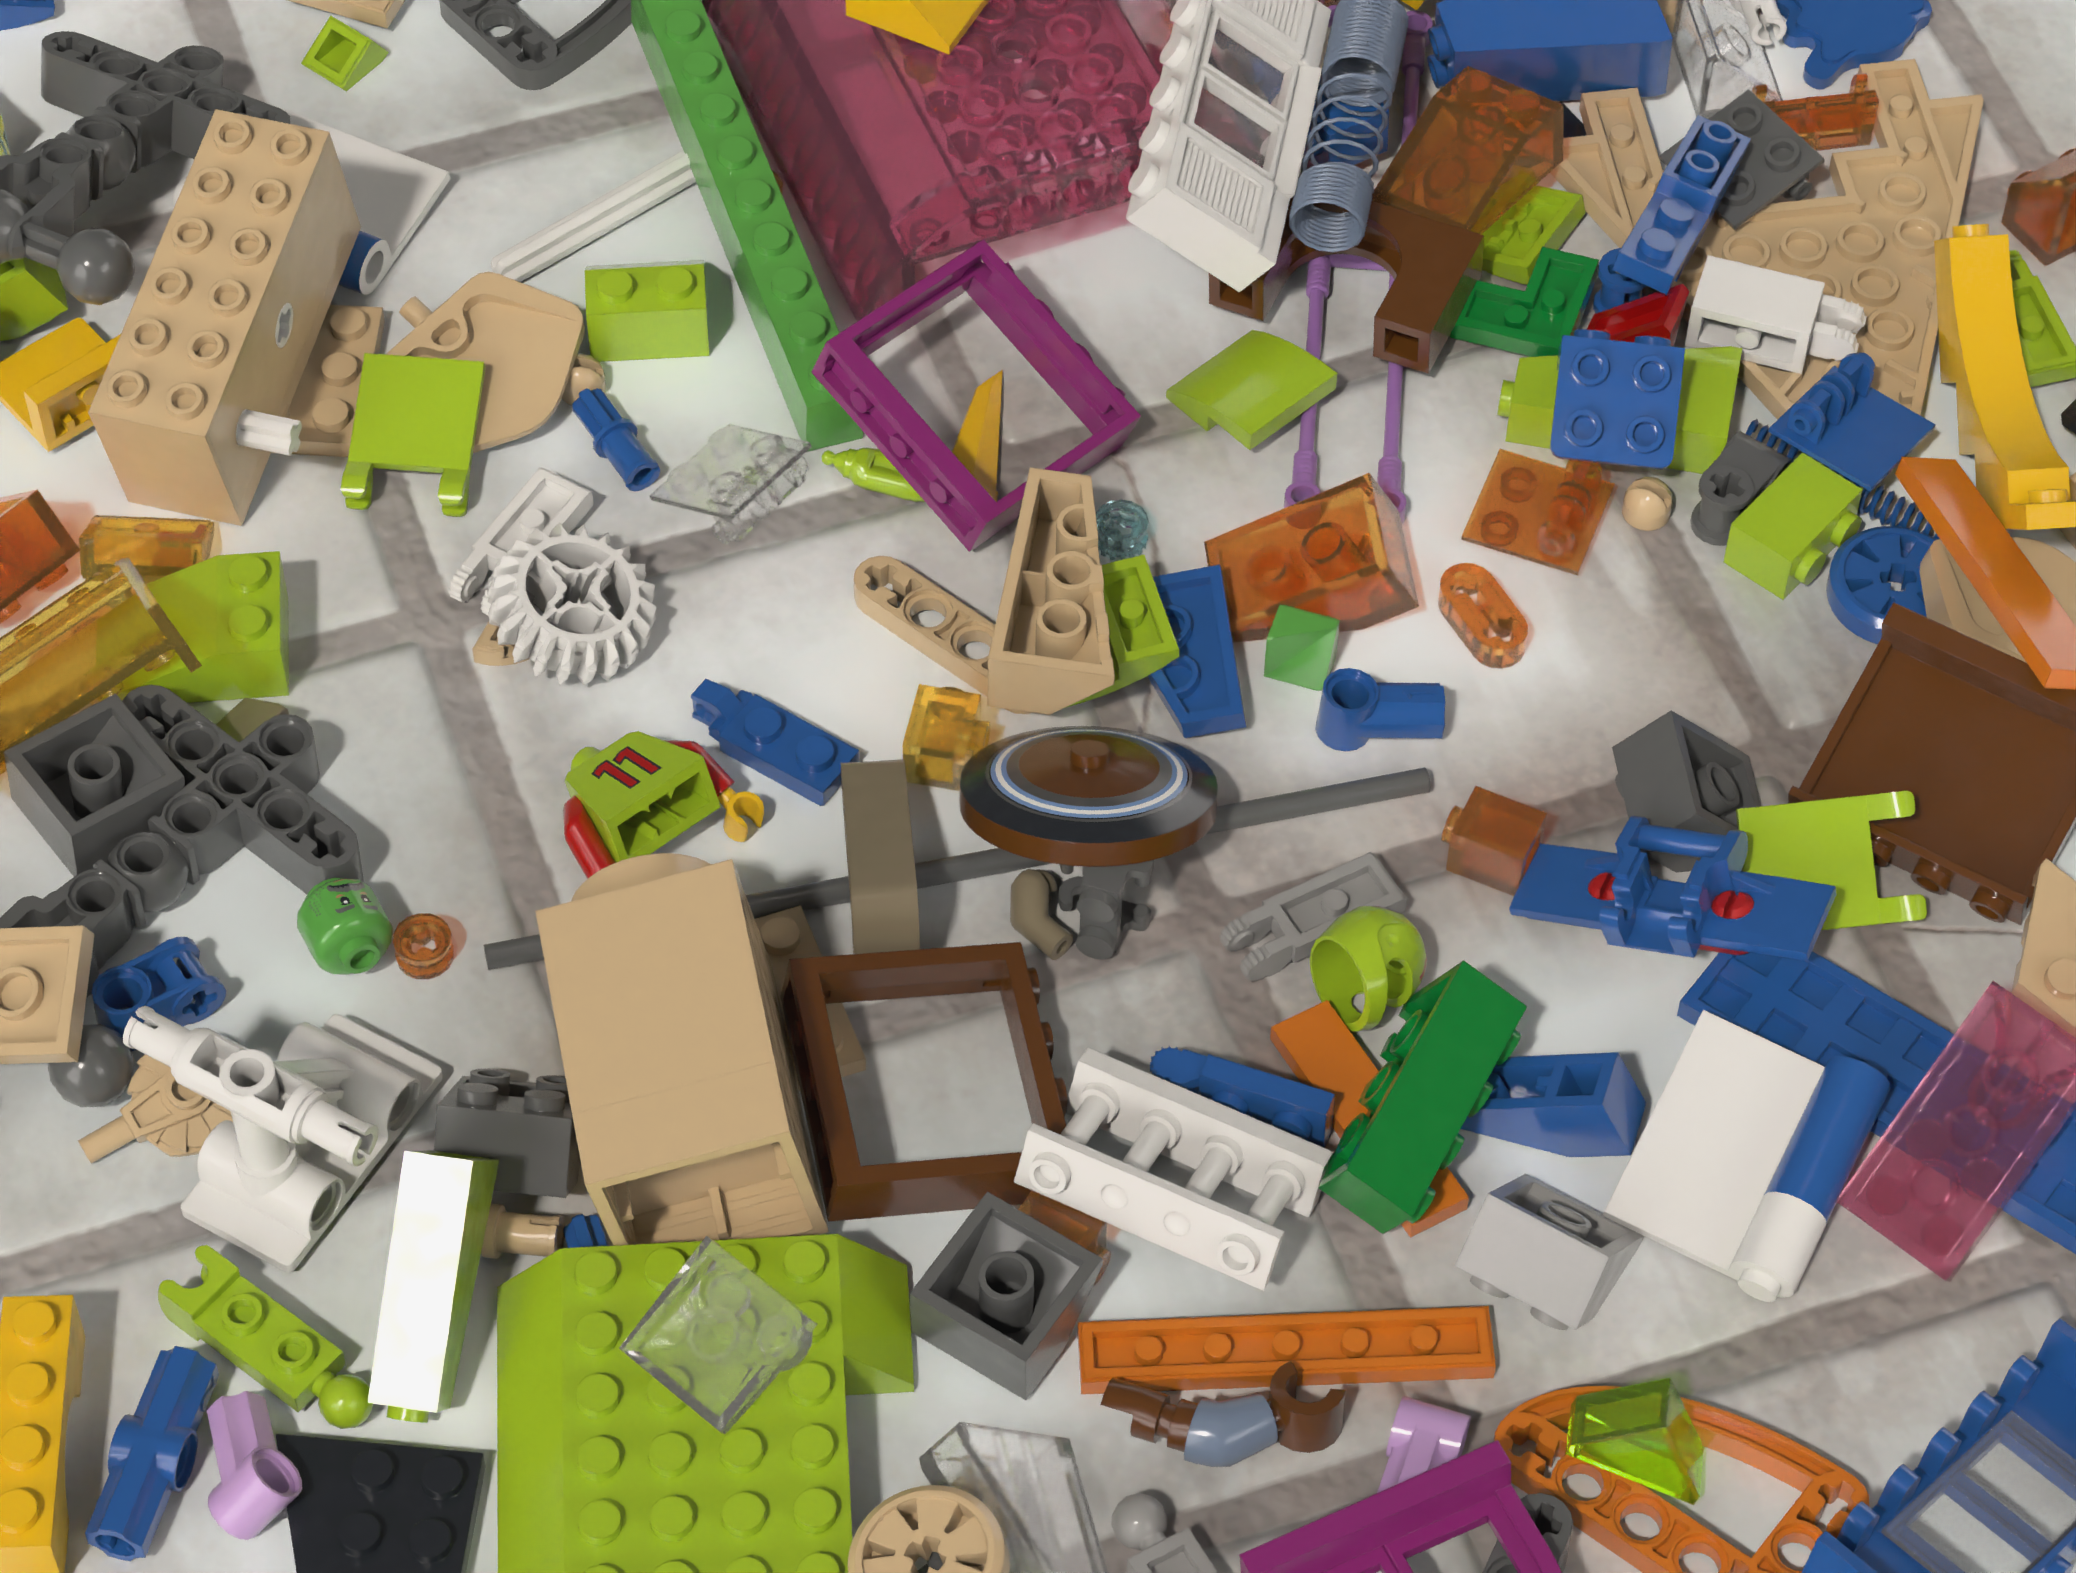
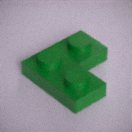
(1535, 318)

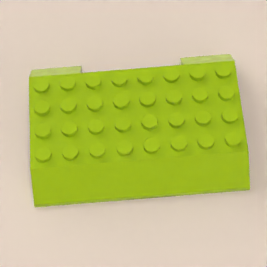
(626, 1476)

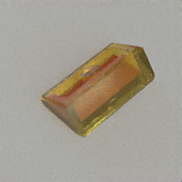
(151, 543)

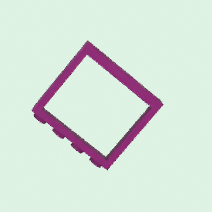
(908, 439)

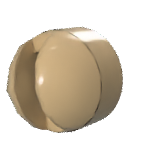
(585, 374)
(1647, 504)

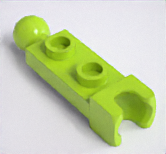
(265, 1341)

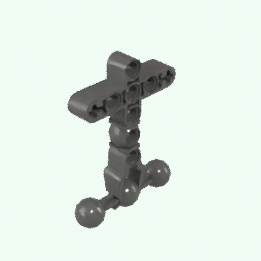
(131, 119)
(230, 800)

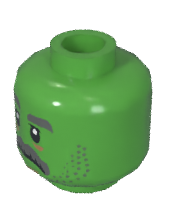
(344, 926)

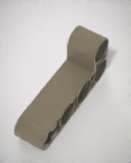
(880, 857)

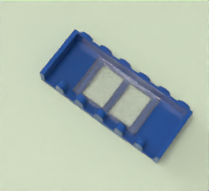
(1986, 1495)

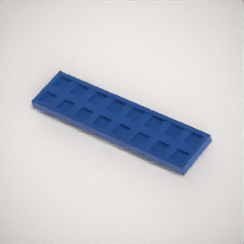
(1831, 1013)

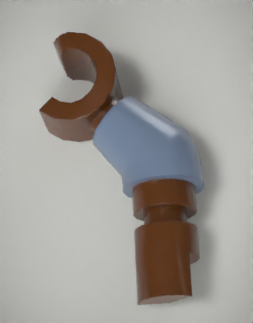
(1233, 1428)

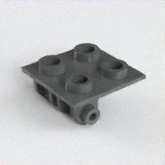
(1772, 165)

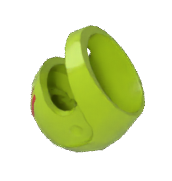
(1371, 955)

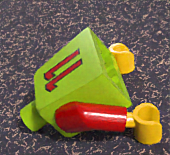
(644, 796)

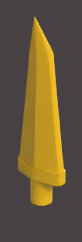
(979, 435)

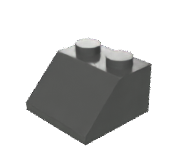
(1683, 781)
(91, 782)
(1004, 1295)

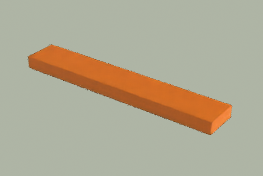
(1994, 567)
(1321, 1346)

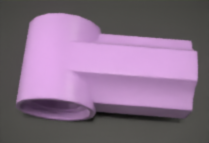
(1422, 1439)
(253, 1473)

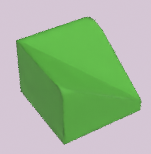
(1301, 647)

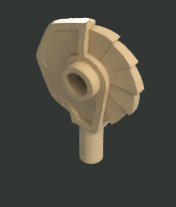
(159, 1113)

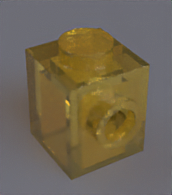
(943, 735)

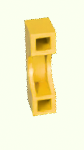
(38, 1380)

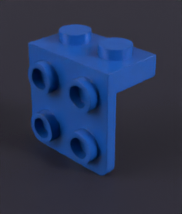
(1616, 400)

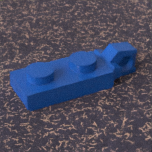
(773, 741)

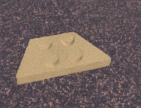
(2048, 959)

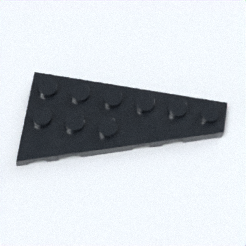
(381, 1506)

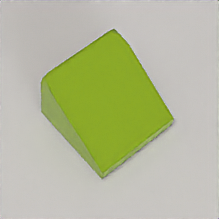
(343, 54)

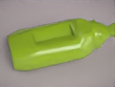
(871, 471)

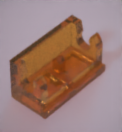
(1830, 119)

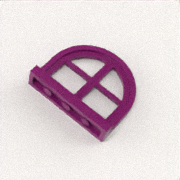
(1411, 1519)

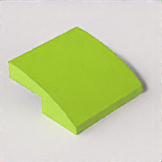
(1536, 221)
(1253, 387)
(1137, 623)

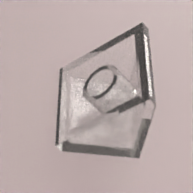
(1718, 55)

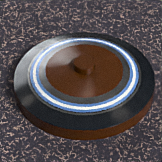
(1088, 796)

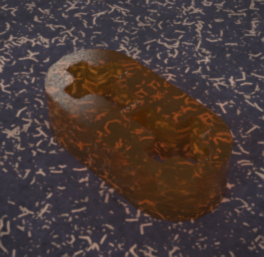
(1491, 610)

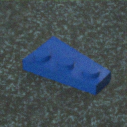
(1203, 682)

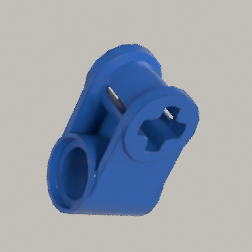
(160, 984)

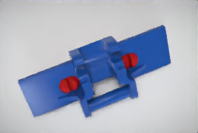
(1712, 911)

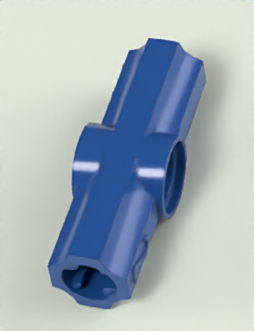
(152, 1454)

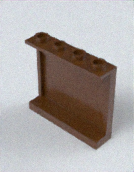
(1975, 748)

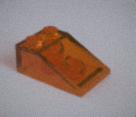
(1474, 152)
(1323, 555)

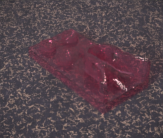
(1968, 1133)

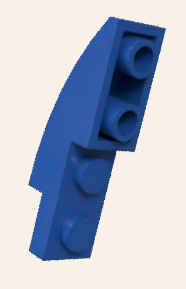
(1682, 205)

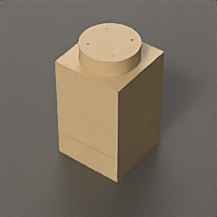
(678, 1057)

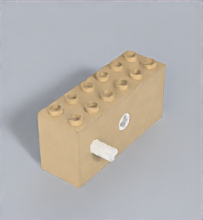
(227, 319)

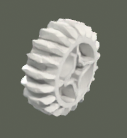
(578, 635)

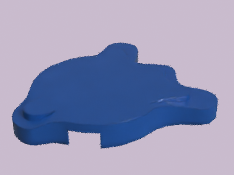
(1850, 33)

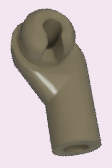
(1030, 913)

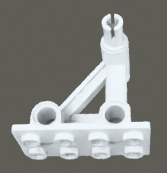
(299, 1126)

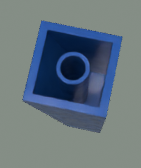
(1554, 44)

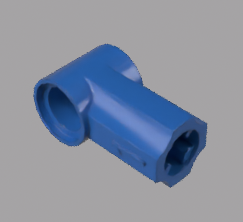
(1360, 708)

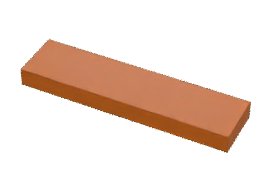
(1331, 1059)

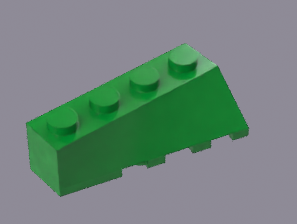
(1423, 1096)

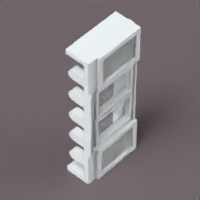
(1229, 131)

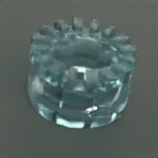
(1128, 515)

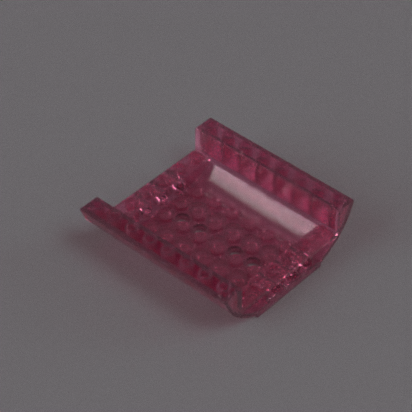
(933, 151)

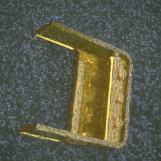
(82, 651)

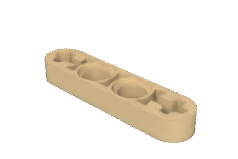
(919, 594)

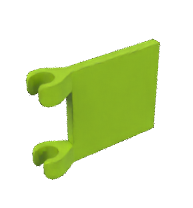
(415, 419)
(1831, 846)

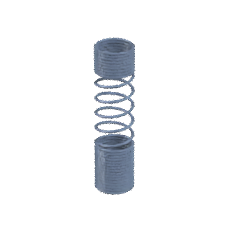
(1362, 72)

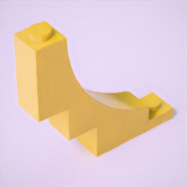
(1995, 405)

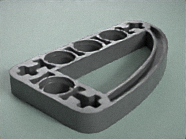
(547, 59)

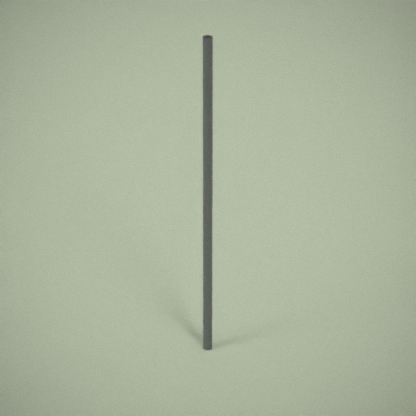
(999, 861)

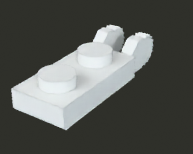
(538, 504)

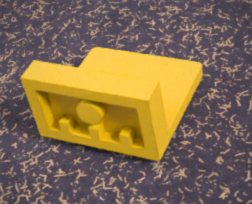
(55, 382)

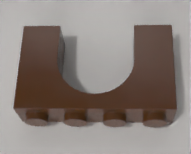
(1431, 271)

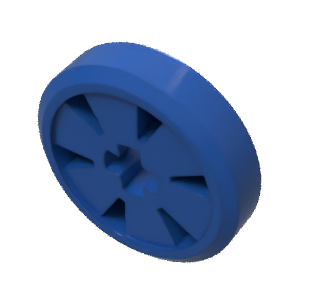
(1861, 573)

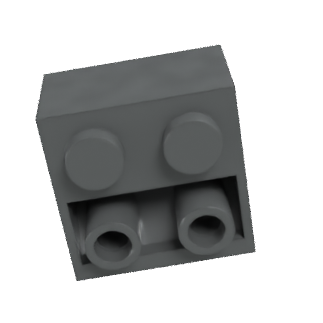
(516, 1123)

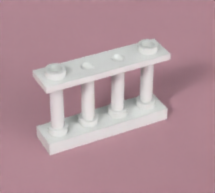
(1189, 1130)

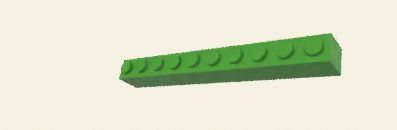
(745, 209)

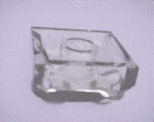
(719, 1335)

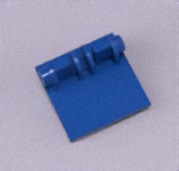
(1852, 424)

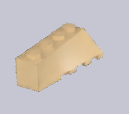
(1052, 613)

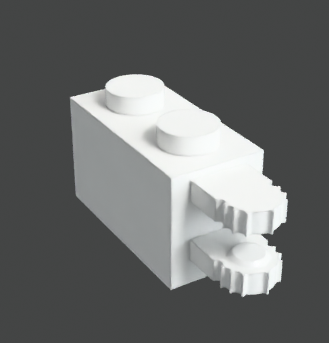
(1771, 316)

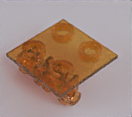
(1540, 510)

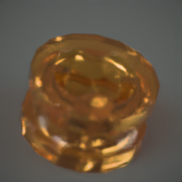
(421, 930)

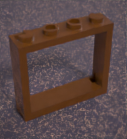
(925, 1185)

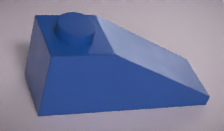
(1563, 1105)

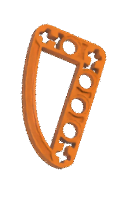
(1679, 1534)

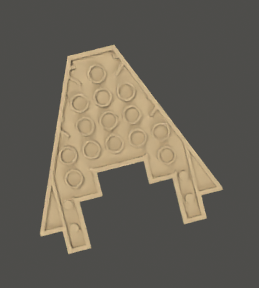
(1864, 244)

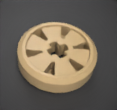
(927, 1522)

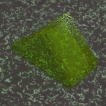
(1639, 1436)

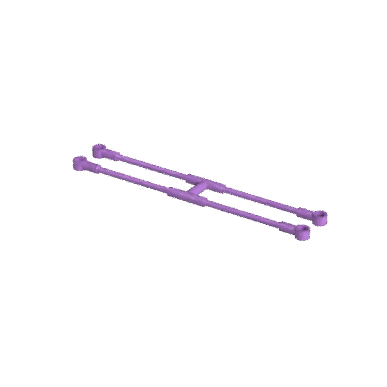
(1317, 290)

